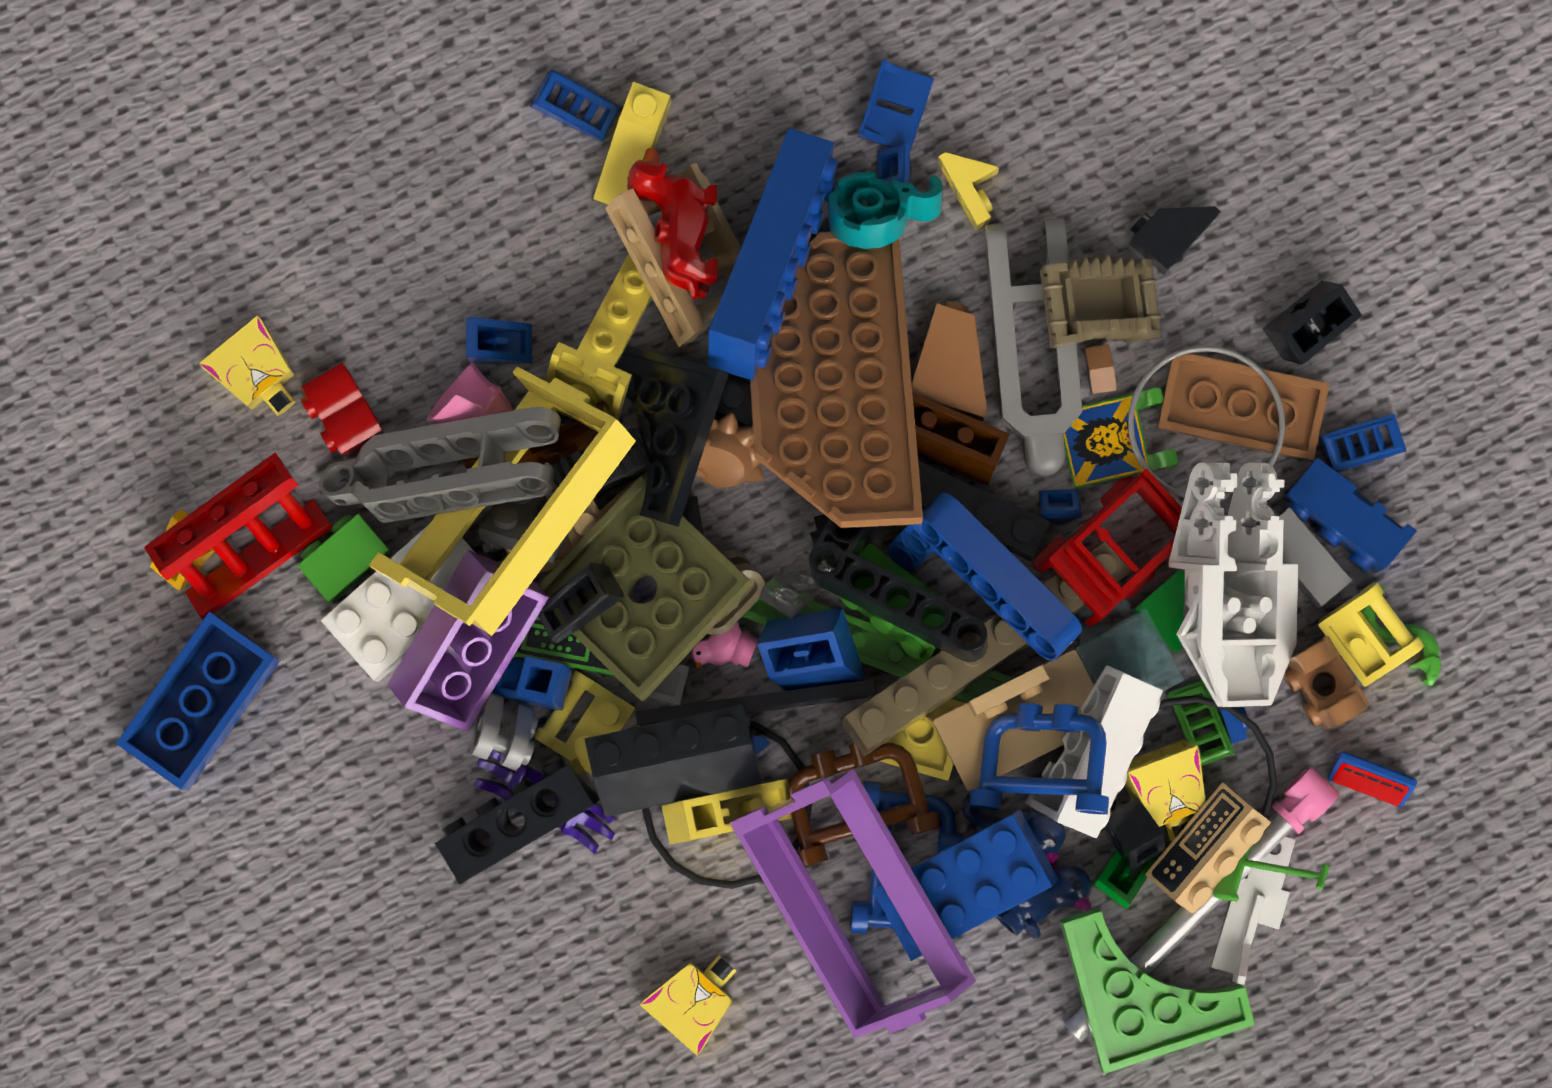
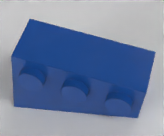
(1347, 517)

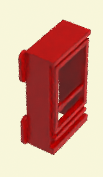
(1085, 573)

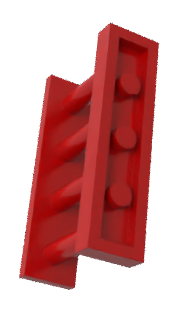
(222, 516)

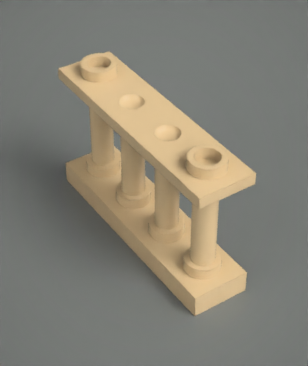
(637, 233)

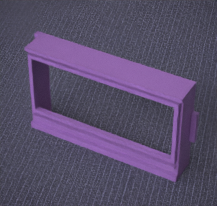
(818, 929)

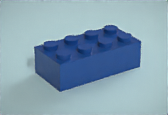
(198, 701)
(977, 878)

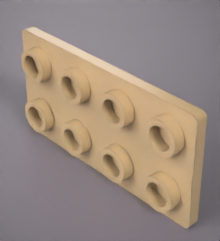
(1046, 685)

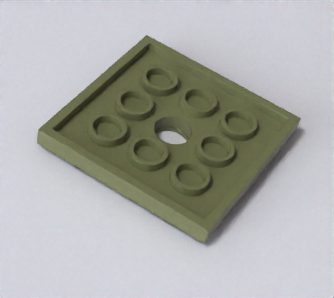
(692, 594)

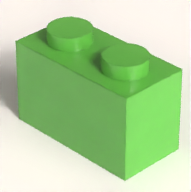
(343, 557)

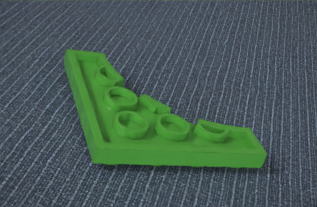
(1136, 1014)

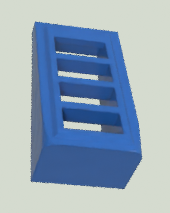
(554, 111)
(1332, 453)

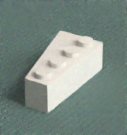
(1124, 710)

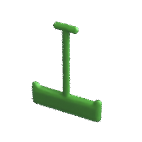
(1229, 885)

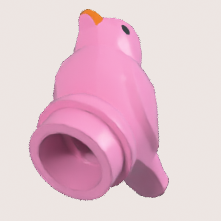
(732, 646)

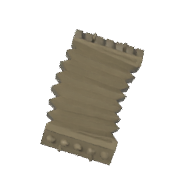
(1100, 300)

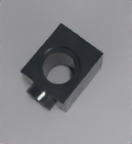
(1134, 833)

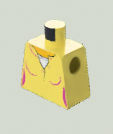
(252, 367)
(1168, 784)
(692, 1002)

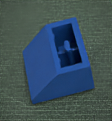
(810, 650)

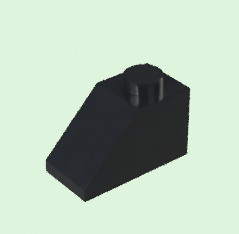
(1170, 233)

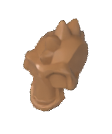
(729, 455)

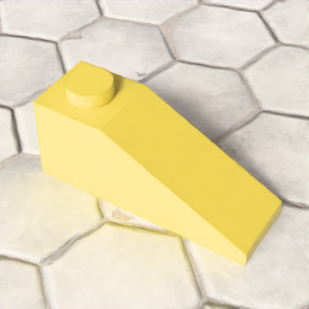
(635, 132)
(714, 812)

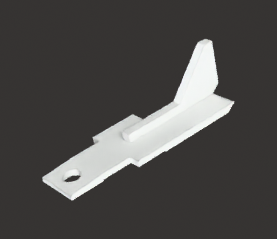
(1258, 902)

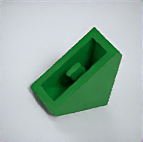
(1166, 609)
(1120, 882)

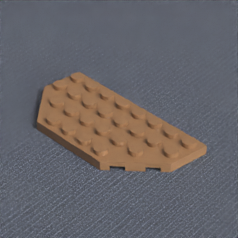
(839, 389)

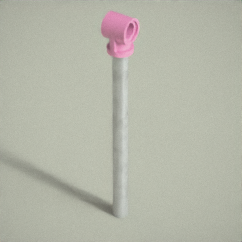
(1305, 799)

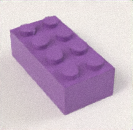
(457, 665)

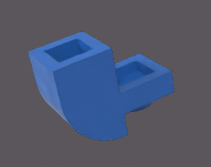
(535, 682)

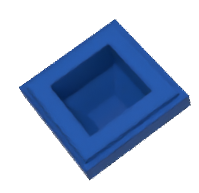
(894, 163)
(1060, 505)

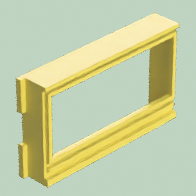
(544, 532)

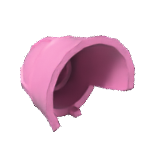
(469, 397)

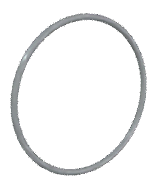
(1154, 368)

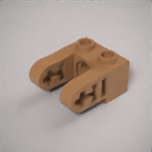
(1345, 697)

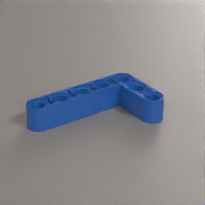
(990, 572)

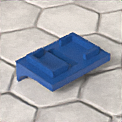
(899, 88)

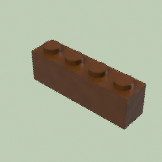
(957, 440)

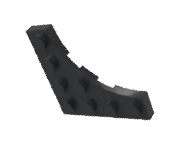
(676, 416)

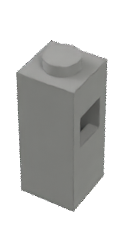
(1318, 572)

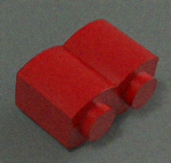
(341, 409)

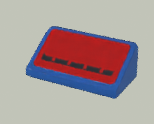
(1371, 779)

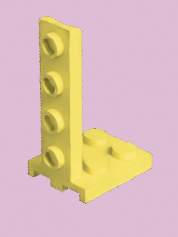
(594, 362)

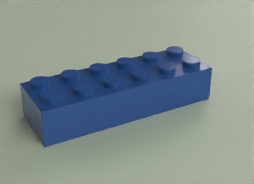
(771, 255)

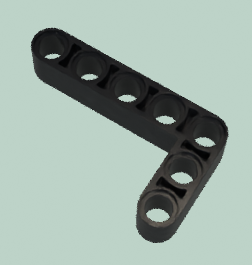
(887, 585)

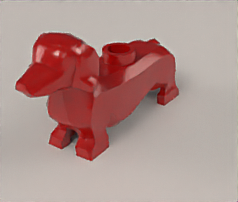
(681, 224)

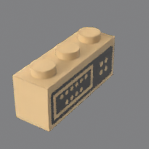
(1208, 848)

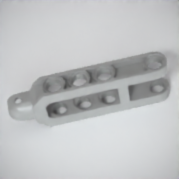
(1040, 433)
(481, 486)

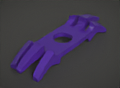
(512, 778)

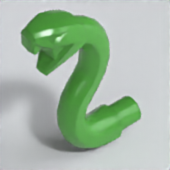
(1429, 662)

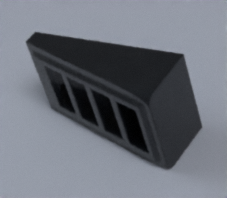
(601, 590)

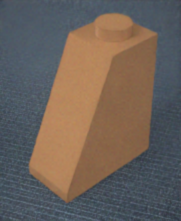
(951, 362)

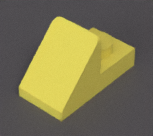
(963, 176)

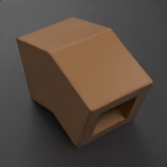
(1100, 369)

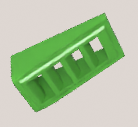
(1225, 748)

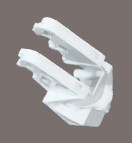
(1236, 584)

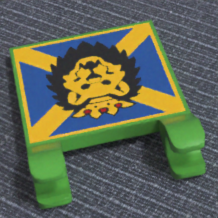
(1100, 442)

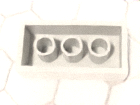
(384, 617)

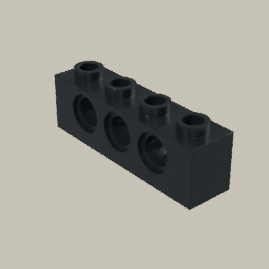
(469, 857)

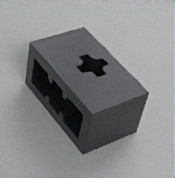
(1312, 322)

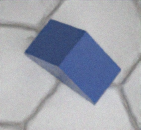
(498, 341)

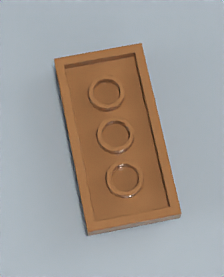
(1237, 408)

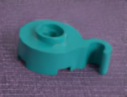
(875, 212)

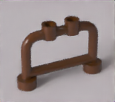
(826, 765)

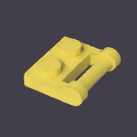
(1359, 641)
(604, 715)

